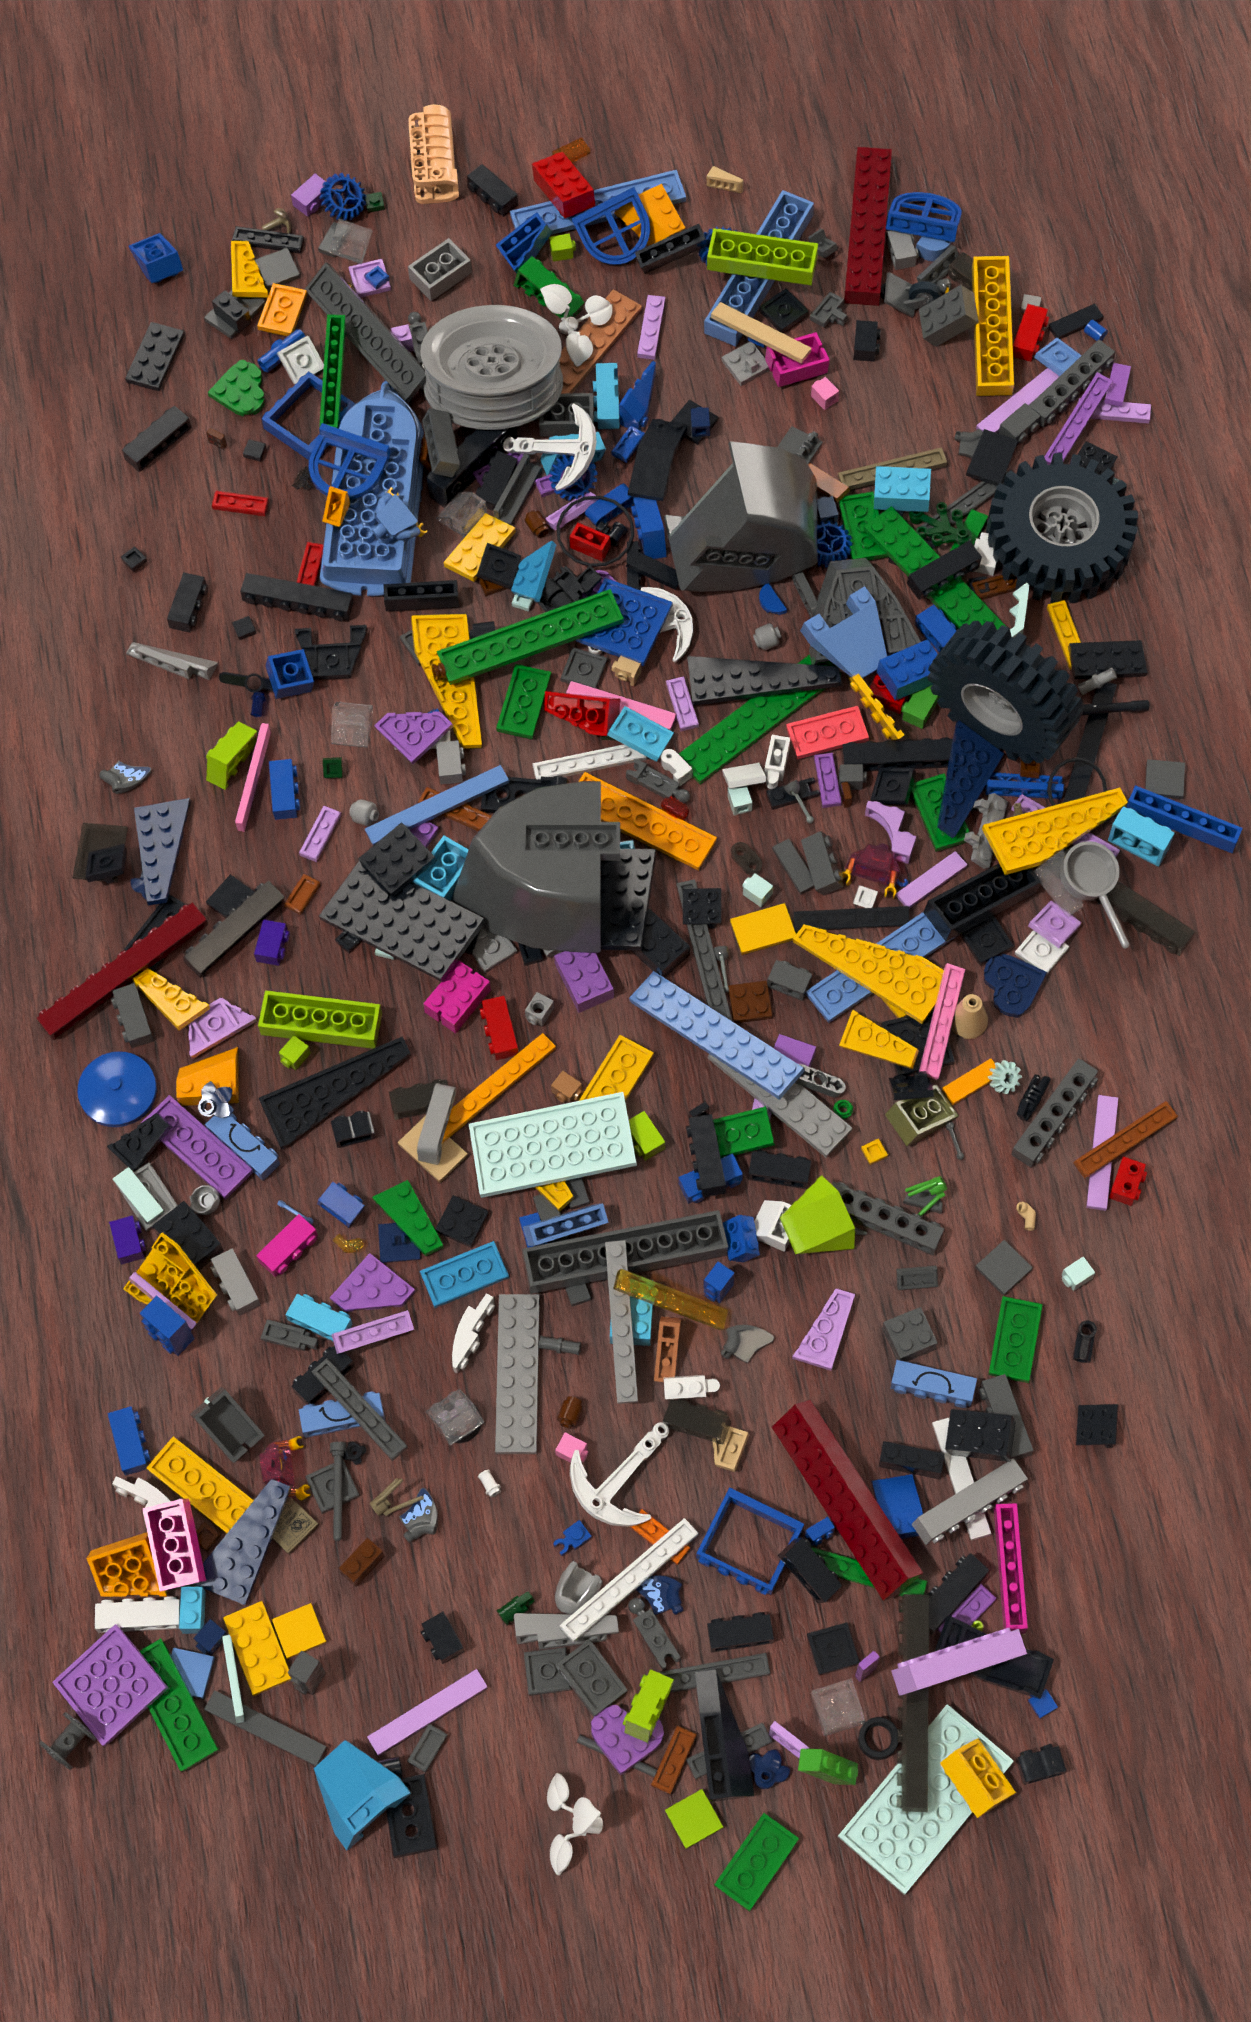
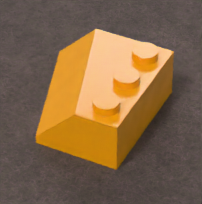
(661, 213)
(219, 1069)
(125, 1568)

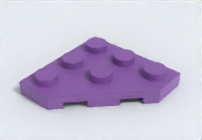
(413, 732)
(371, 1288)

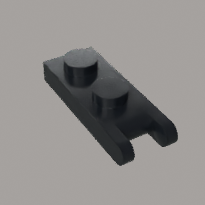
(780, 798)

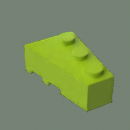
(647, 1705)

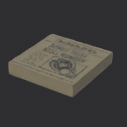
(293, 1526)

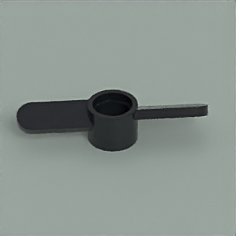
(241, 680)

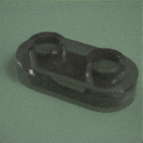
(747, 859)

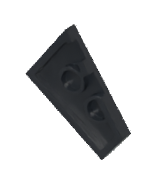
(139, 1144)

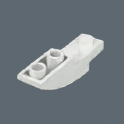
(465, 1338)
(141, 1490)

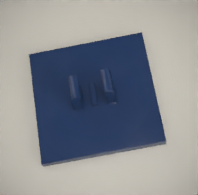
(395, 1244)

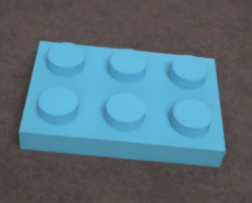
(640, 733)

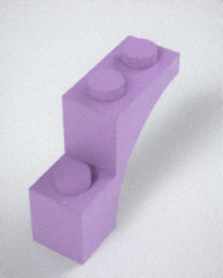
(892, 819)

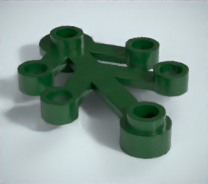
(960, 535)

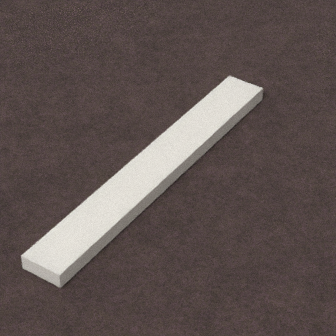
(628, 1580)

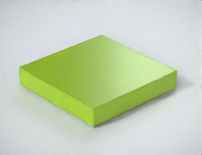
(694, 1819)

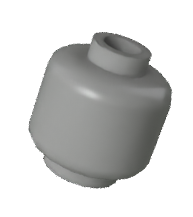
(767, 637)
(364, 812)

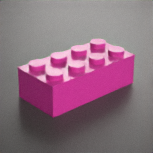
(174, 1544)

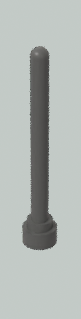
(337, 1450)

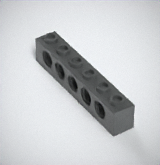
(1073, 375)
(1079, 1072)
(889, 1227)

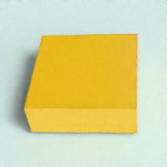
(874, 1151)

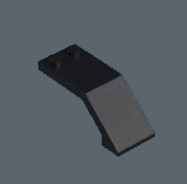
(655, 459)
(1021, 1674)

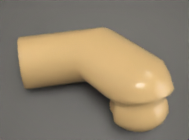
(1028, 1214)

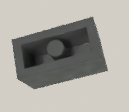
(1020, 423)
(789, 979)

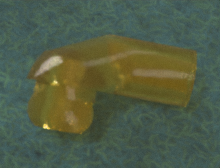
(348, 1246)

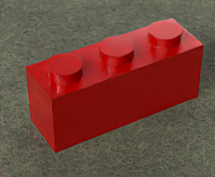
(1030, 332)
(499, 1028)

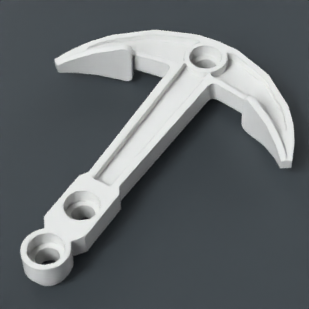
(573, 447)
(684, 626)
(606, 1511)

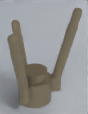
(381, 1503)

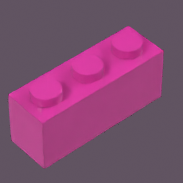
(287, 1246)

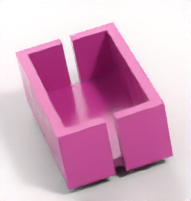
(790, 371)
(457, 996)

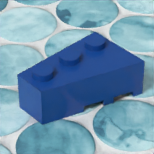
(524, 241)
(649, 526)

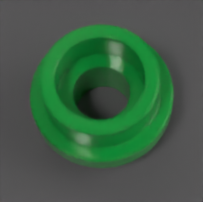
(843, 1104)

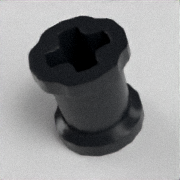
(616, 533)

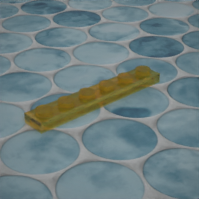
(670, 1299)

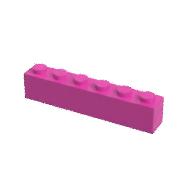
(1010, 1567)

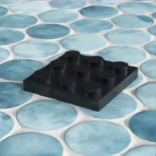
(397, 859)
(915, 1035)

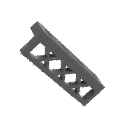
(517, 490)

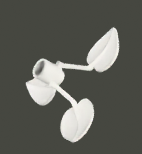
(598, 309)
(585, 1820)

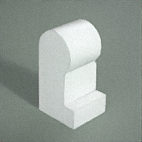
(676, 765)

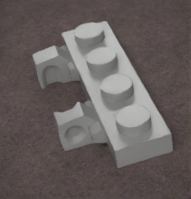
(992, 810)

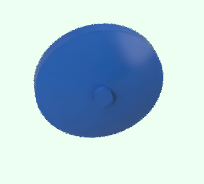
(117, 1089)

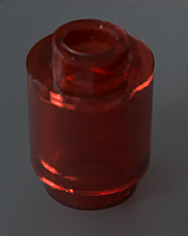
(675, 808)

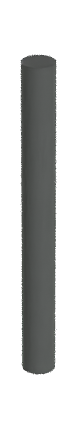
(639, 1766)

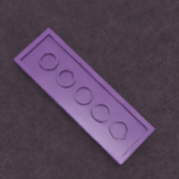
(201, 1149)

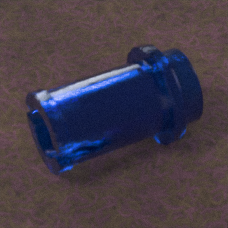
(257, 704)

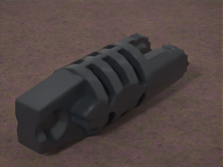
(1032, 1096)

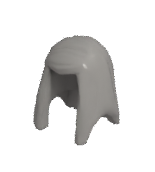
(575, 1588)

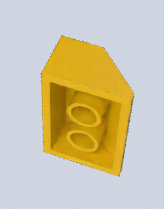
(977, 1777)

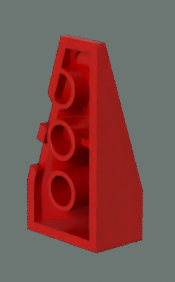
(587, 712)

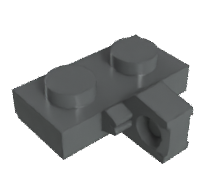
(830, 311)

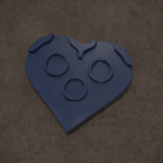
(1014, 984)

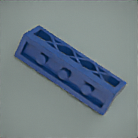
(1029, 789)

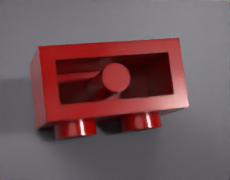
(590, 542)
(883, 695)
(1127, 1181)

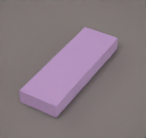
(682, 703)
(320, 833)

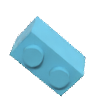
(192, 1609)

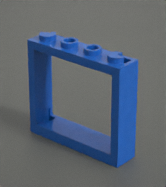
(283, 404)
(761, 1510)

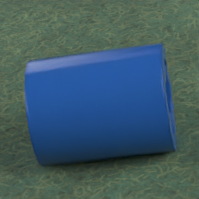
(1095, 330)

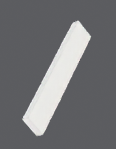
(587, 762)
(960, 1479)

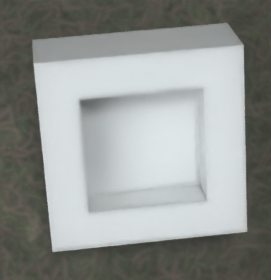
(865, 897)

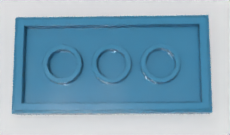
(464, 1274)

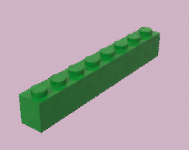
(333, 370)

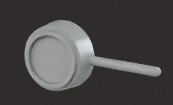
(1091, 873)

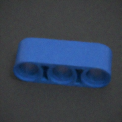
(604, 510)

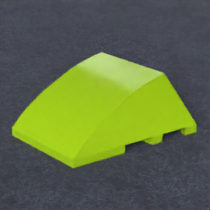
(819, 1221)

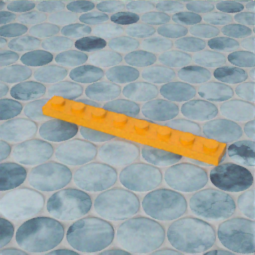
(498, 1084)

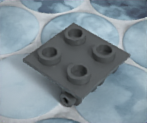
(800, 443)

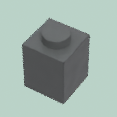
(853, 775)

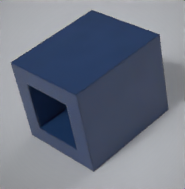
(700, 422)
(209, 1637)

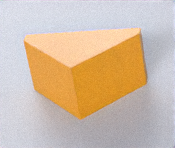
(336, 506)

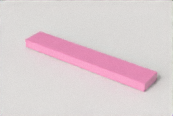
(655, 714)
(252, 777)
(942, 1020)

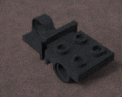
(568, 588)

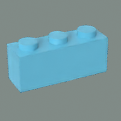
(317, 1317)

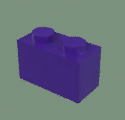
(271, 942)
(127, 1239)

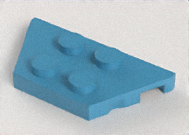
(533, 573)

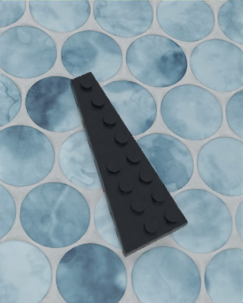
(734, 679)
(312, 1099)

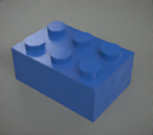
(907, 669)
(166, 1326)

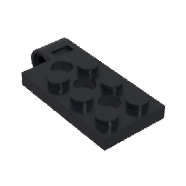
(491, 803)
(421, 1818)

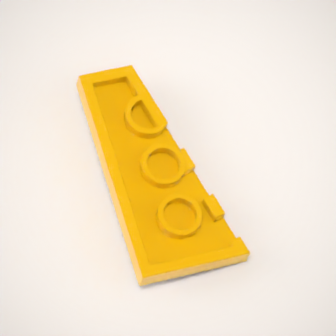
(245, 272)
(170, 999)

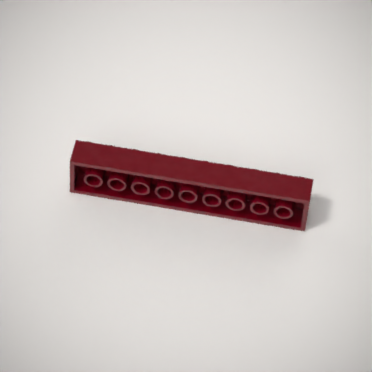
(868, 226)
(847, 1500)

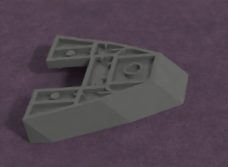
(844, 579)

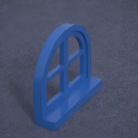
(605, 209)
(923, 224)
(353, 444)

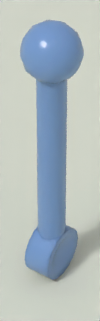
(282, 1204)

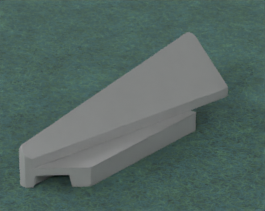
(174, 662)
(547, 1632)

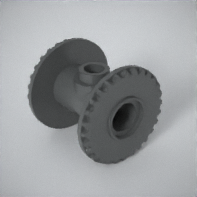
(67, 1740)

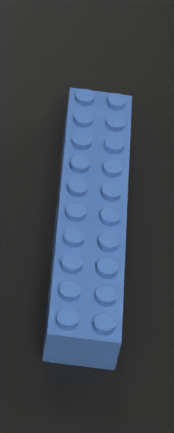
(746, 293)

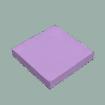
(361, 285)
(1054, 924)
(786, 1739)

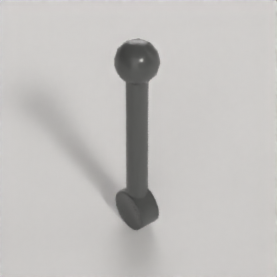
(949, 1126)

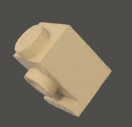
(627, 670)

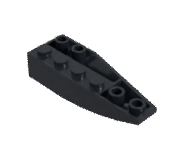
(723, 1744)

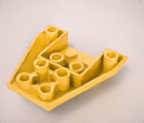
(174, 1277)

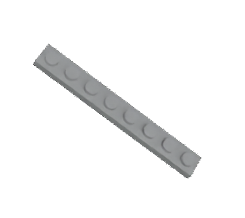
(621, 1326)

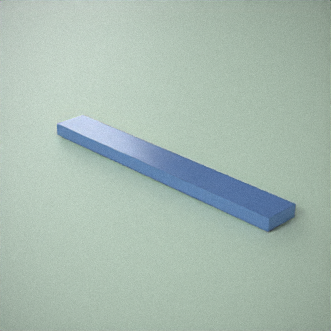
(440, 803)

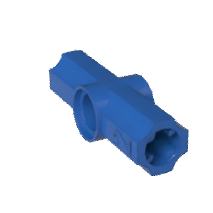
(271, 359)

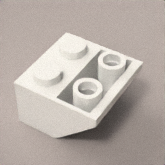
(769, 1226)

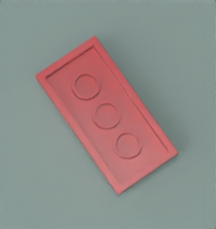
(827, 732)

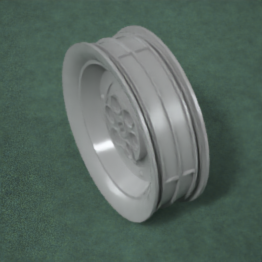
(492, 366)

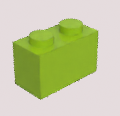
(645, 1136)

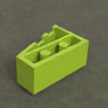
(228, 753)

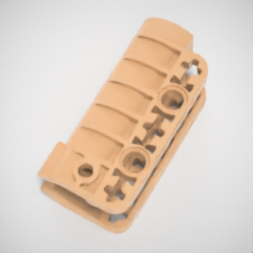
(436, 155)

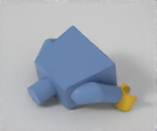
(395, 519)

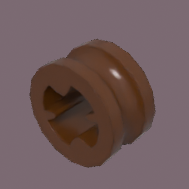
(438, 671)

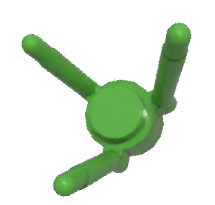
(935, 1186)

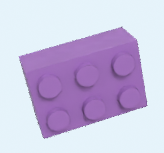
(584, 978)

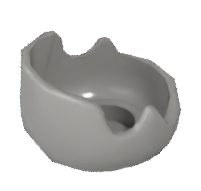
(204, 1200)

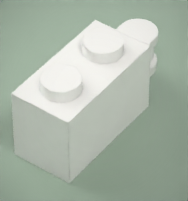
(987, 562)
(776, 760)
(689, 1386)

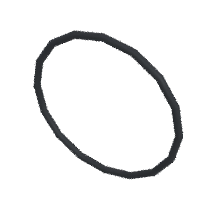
(589, 498)

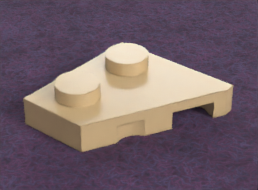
(729, 1454)

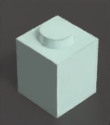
(739, 800)
(757, 889)
(1077, 1274)

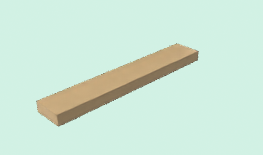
(761, 332)

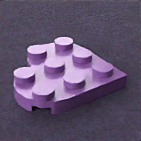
(620, 1748)

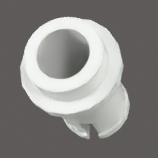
(489, 1483)

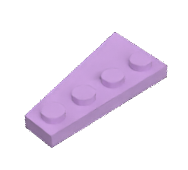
(824, 1337)

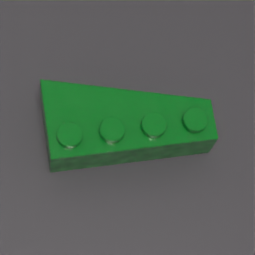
(534, 276)

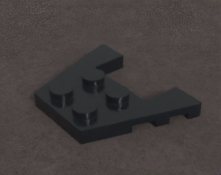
(335, 659)

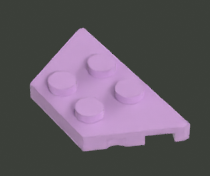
(216, 1026)

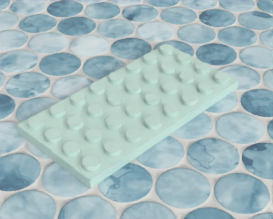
(552, 1144)
(906, 1844)

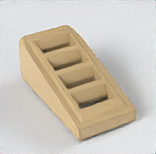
(723, 180)

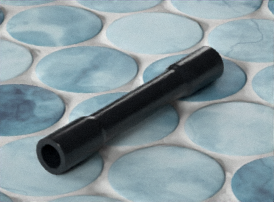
(1133, 706)

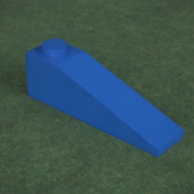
(636, 402)

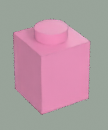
(824, 393)
(568, 1445)

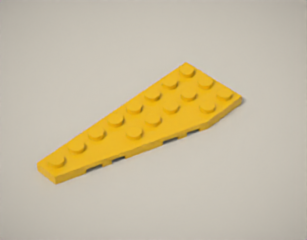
(459, 699)
(1040, 834)
(896, 977)

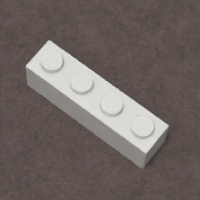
(138, 1615)

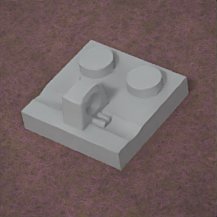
(745, 363)

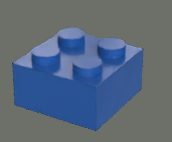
(820, 1531)

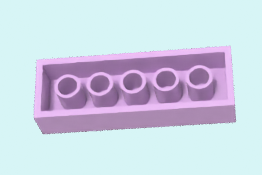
(958, 1660)

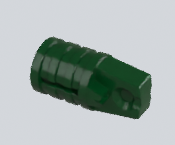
(516, 1605)

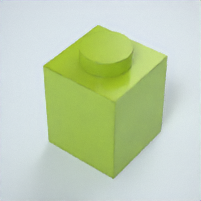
(561, 247)
(294, 1053)

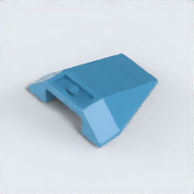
(356, 1791)

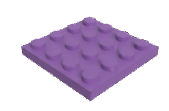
(110, 1685)

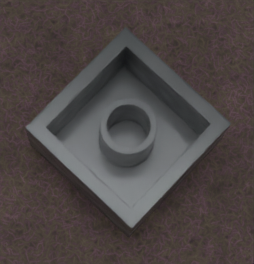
(909, 1335)

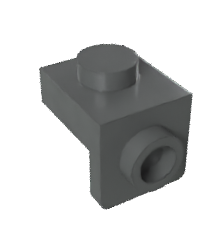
(825, 246)

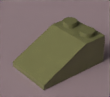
(920, 1116)

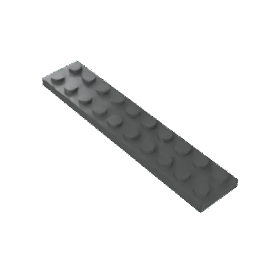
(368, 332)

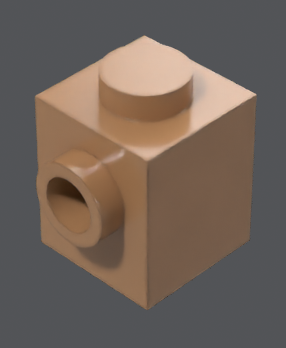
(566, 1088)

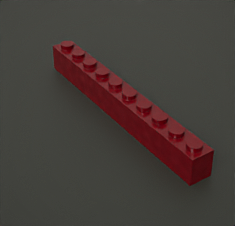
(122, 970)

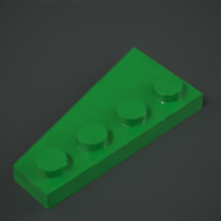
(407, 1212)

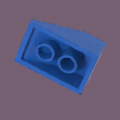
(156, 258)
(899, 1502)

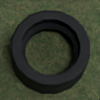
(872, 1754)

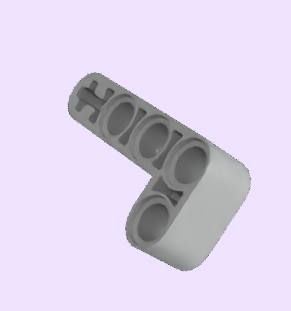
(435, 1124)

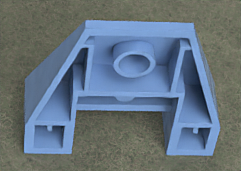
(853, 643)

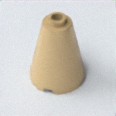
(970, 1018)

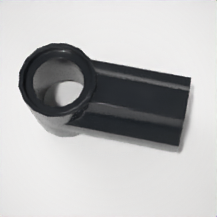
(1084, 1343)

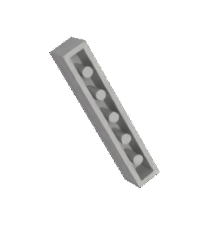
(969, 1502)

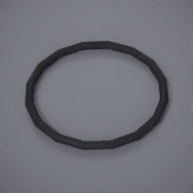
(1068, 761)

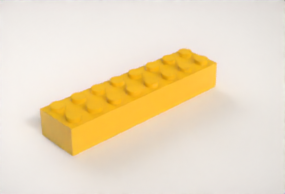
(994, 329)

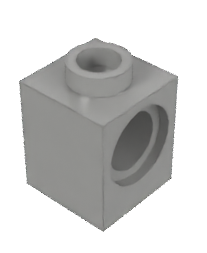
(539, 1002)

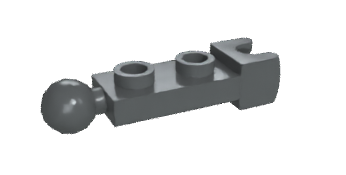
(418, 332)
(656, 782)
(653, 1633)

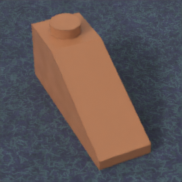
(667, 1348)

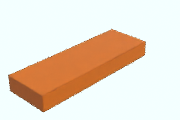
(654, 1531)

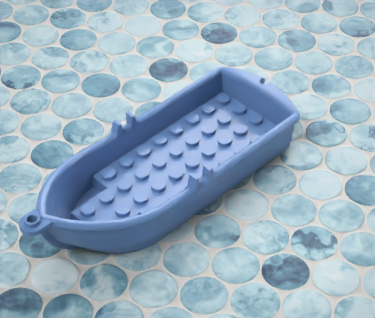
(352, 553)

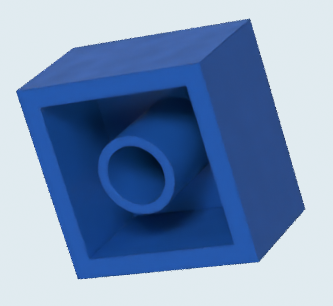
(289, 674)

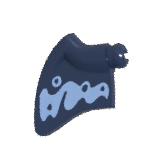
(662, 1594)

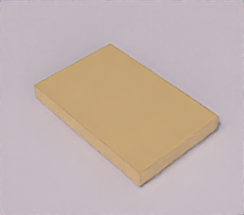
(451, 1154)

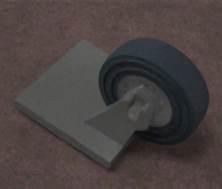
(909, 297)

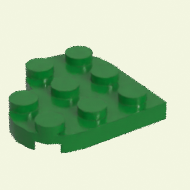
(240, 389)

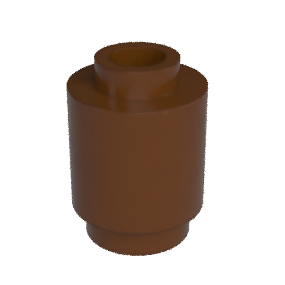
(537, 523)
(570, 1412)

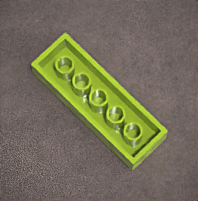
(762, 256)
(320, 1019)

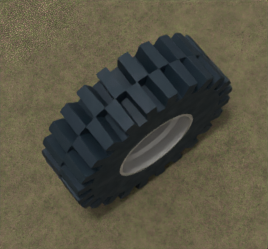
(1083, 500)
(1005, 691)

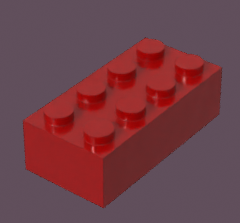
(563, 184)

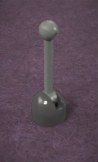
(793, 789)
(721, 954)

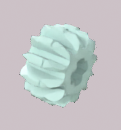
(1010, 1078)

